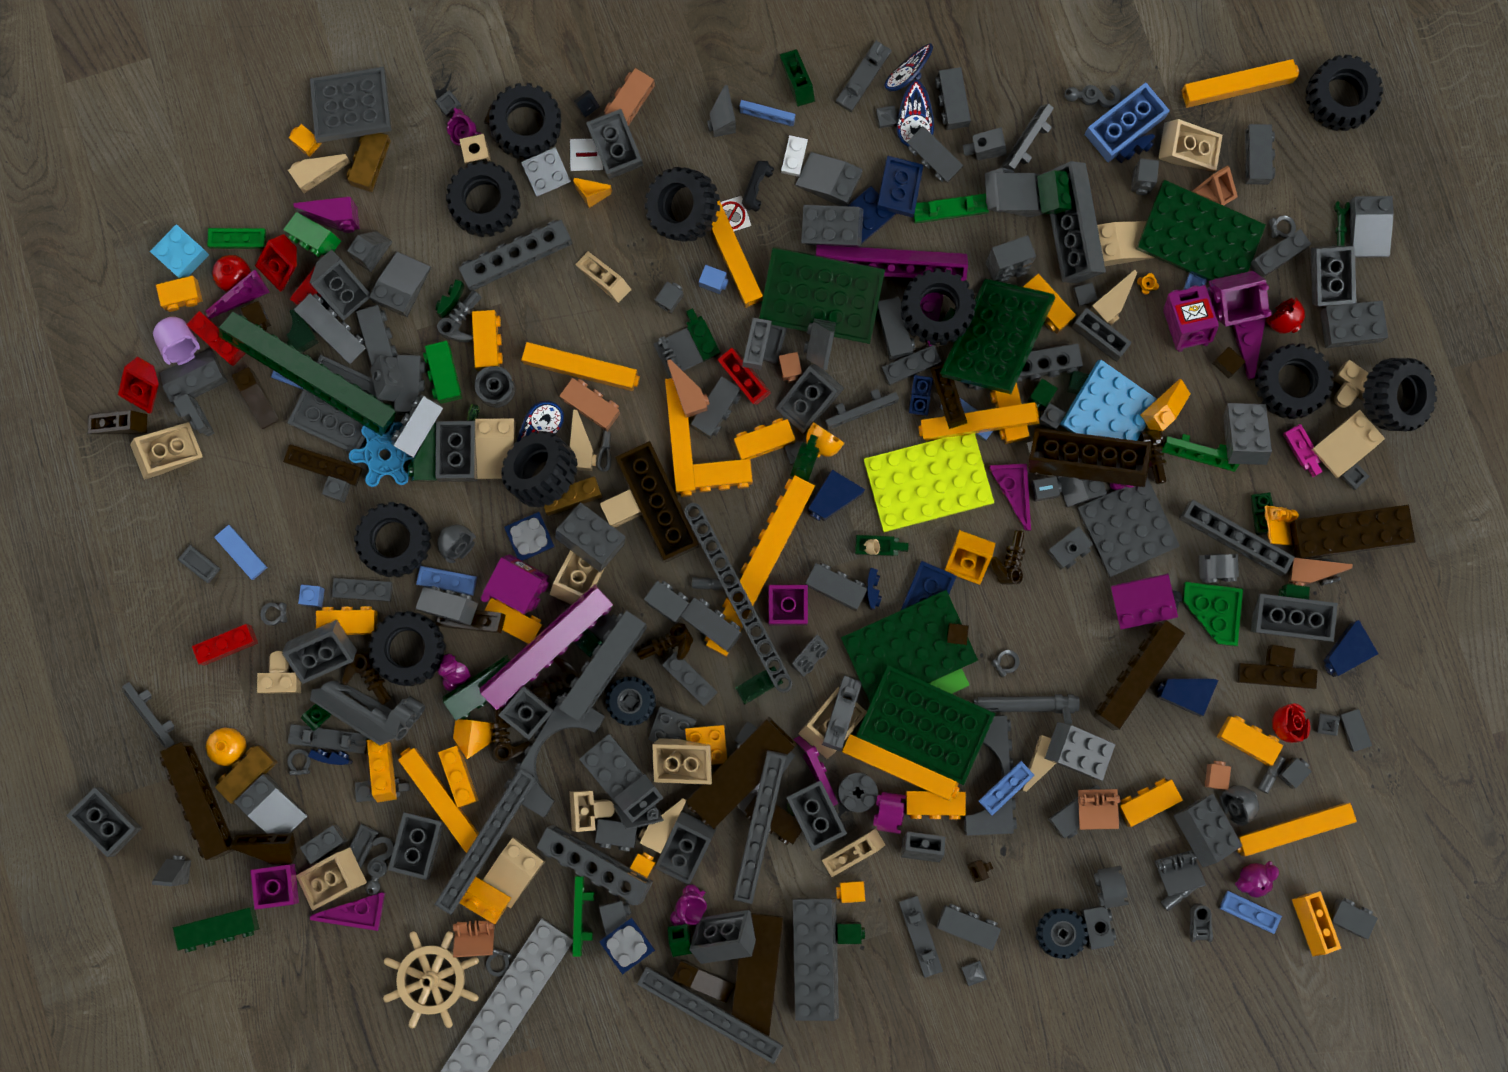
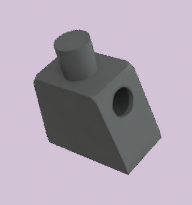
(992, 143)

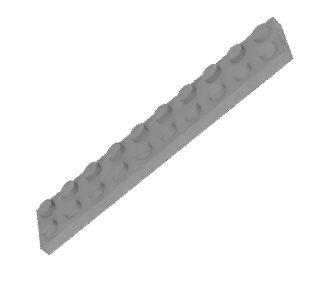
(510, 1000)

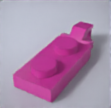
(1301, 447)

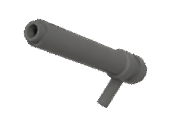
(1056, 703)

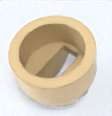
(872, 547)

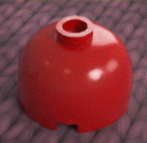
(229, 271)
(1287, 317)
(1291, 724)

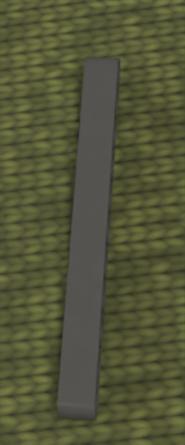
(731, 590)

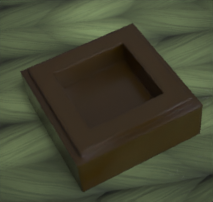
(957, 634)

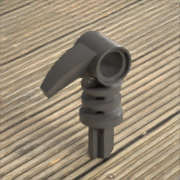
(456, 318)

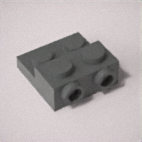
(191, 411)

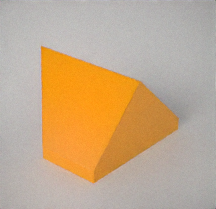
(592, 191)
(472, 736)

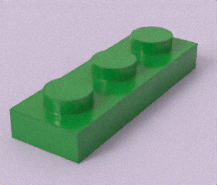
(236, 238)

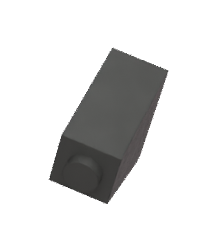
(369, 249)

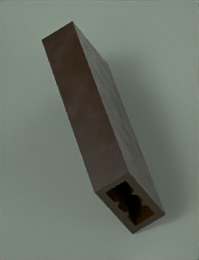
(739, 773)
(758, 974)

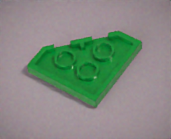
(1216, 610)

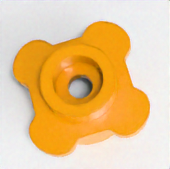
(1147, 288)

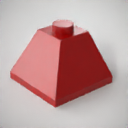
(278, 261)
(139, 384)

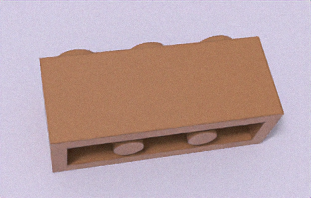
(631, 95)
(590, 403)

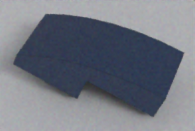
(1137, 146)
(920, 395)
(873, 594)
(335, 758)

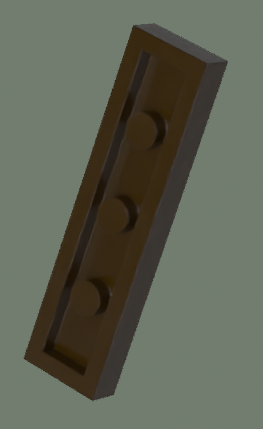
(949, 398)
(322, 465)
(482, 621)
(1277, 676)

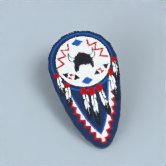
(909, 69)
(914, 112)
(542, 417)

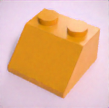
(970, 557)

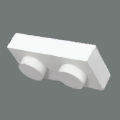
(794, 156)

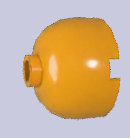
(827, 442)
(225, 746)

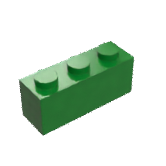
(311, 235)
(442, 372)

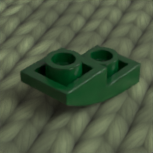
(446, 303)
(1258, 504)
(315, 717)

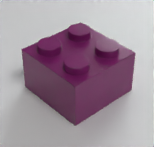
(788, 605)
(274, 886)

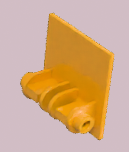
(1278, 524)
(712, 736)

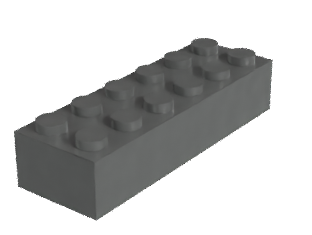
(1077, 229)
(603, 666)
(815, 959)

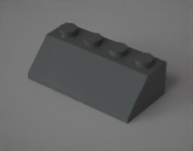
(1294, 617)

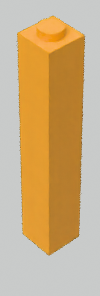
(1240, 83)
(735, 260)
(580, 366)
(981, 421)
(680, 443)
(901, 768)
(439, 797)
(1296, 829)

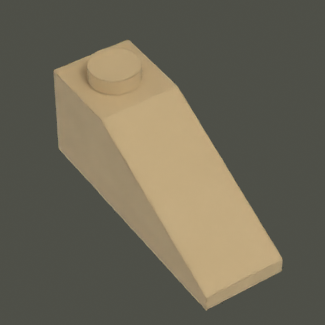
(314, 171)
(603, 277)
(1112, 303)
(581, 445)
(1039, 765)
(657, 834)
(854, 852)

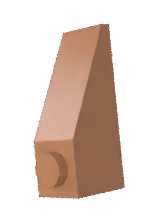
(690, 395)
(1308, 571)

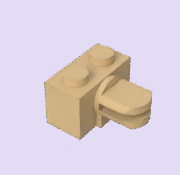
(1352, 380)
(279, 678)
(586, 809)

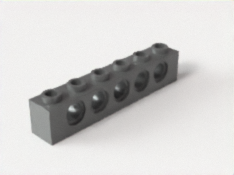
(510, 264)
(1069, 353)
(1236, 538)
(549, 847)

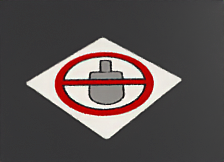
(736, 213)

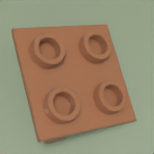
(1098, 809)
(473, 938)

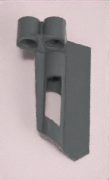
(377, 721)

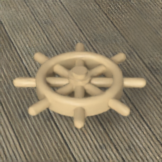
(430, 979)

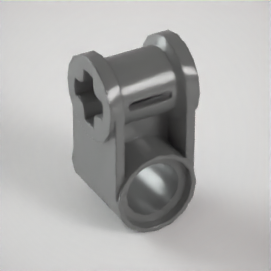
(1200, 927)

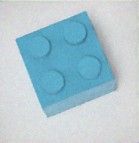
(179, 252)

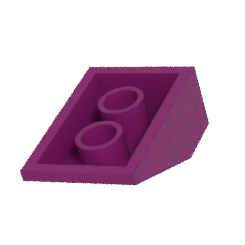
(334, 213)

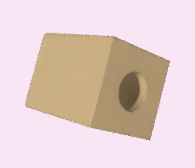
(483, 152)
(620, 509)

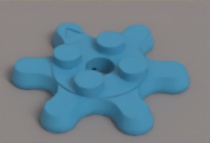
(376, 465)

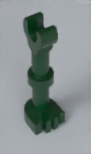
(1341, 230)

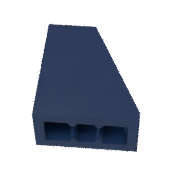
(833, 496)
(1350, 650)
(1188, 694)

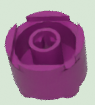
(890, 812)

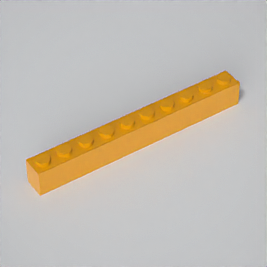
(769, 549)

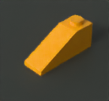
(1166, 407)

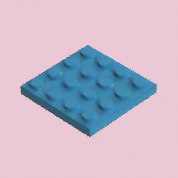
(1108, 405)

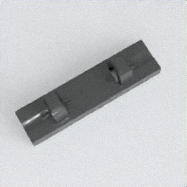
(863, 76)
(1037, 124)
(877, 404)
(138, 703)
(842, 713)
(328, 739)
(920, 936)

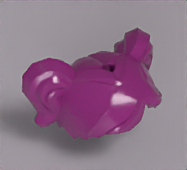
(458, 124)
(452, 672)
(1257, 879)
(689, 907)

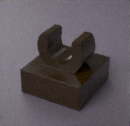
(979, 870)

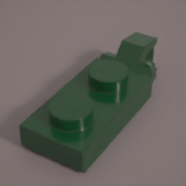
(702, 336)
(805, 459)
(888, 545)

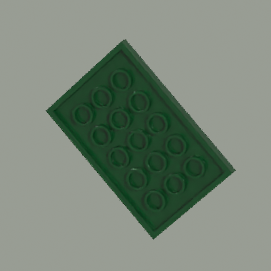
(1199, 234)
(821, 288)
(999, 336)
(911, 642)
(925, 725)

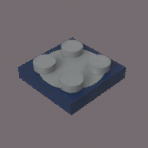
(529, 537)
(627, 945)

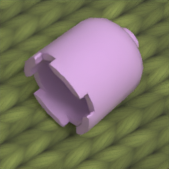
(175, 340)

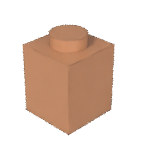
(790, 367)
(1218, 775)

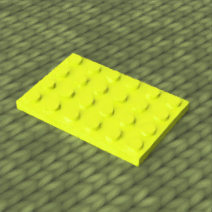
(928, 481)

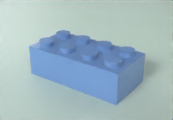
(1126, 122)

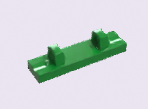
(950, 208)
(1198, 453)
(578, 934)

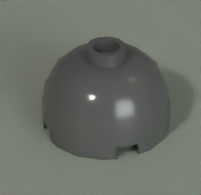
(455, 542)
(1240, 803)

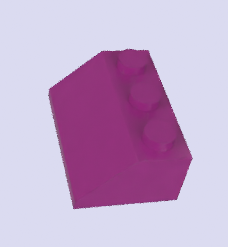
(1144, 601)

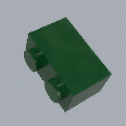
(1054, 192)

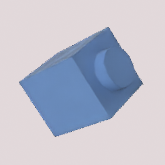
(713, 279)
(311, 596)

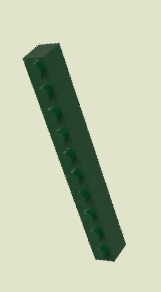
(307, 373)

